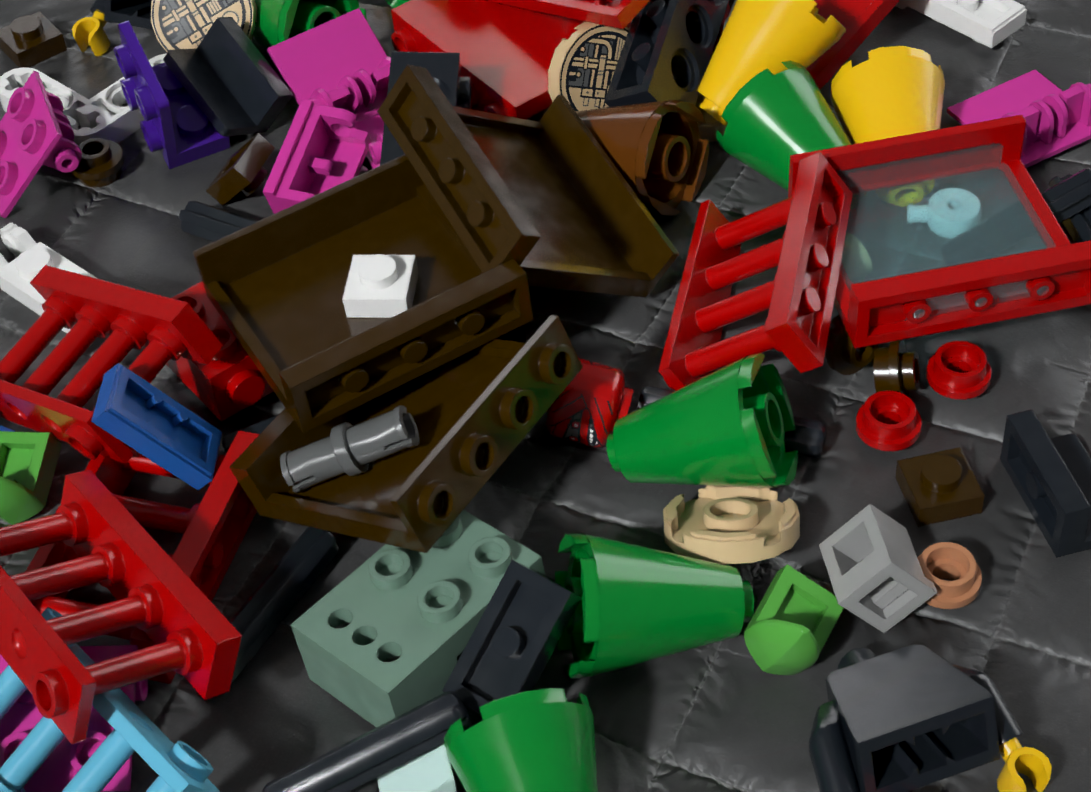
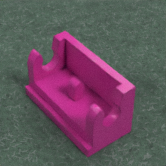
(315, 155)

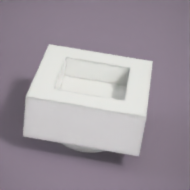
(380, 285)

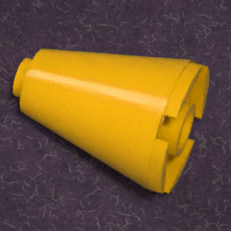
(762, 37)
(889, 94)

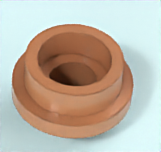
(953, 563)

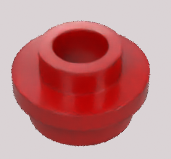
(959, 370)
(888, 421)

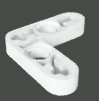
(97, 116)

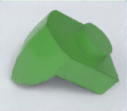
(26, 473)
(791, 623)

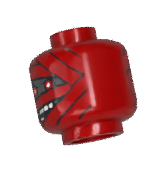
(590, 405)

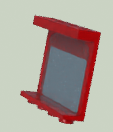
(948, 234)

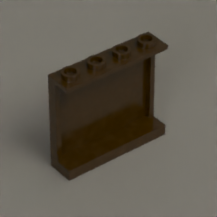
(529, 191)
(286, 282)
(467, 426)

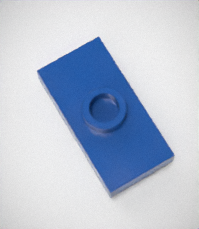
(157, 426)

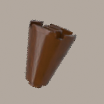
(654, 149)

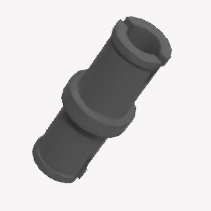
(349, 449)

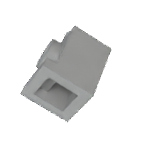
(875, 569)

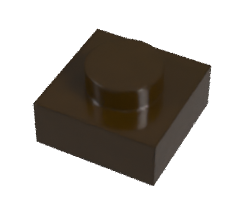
(31, 40)
(242, 170)
(939, 486)

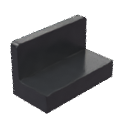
(230, 80)
(1052, 481)
(513, 637)

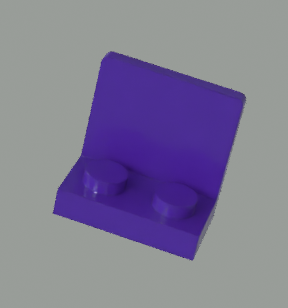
(170, 114)

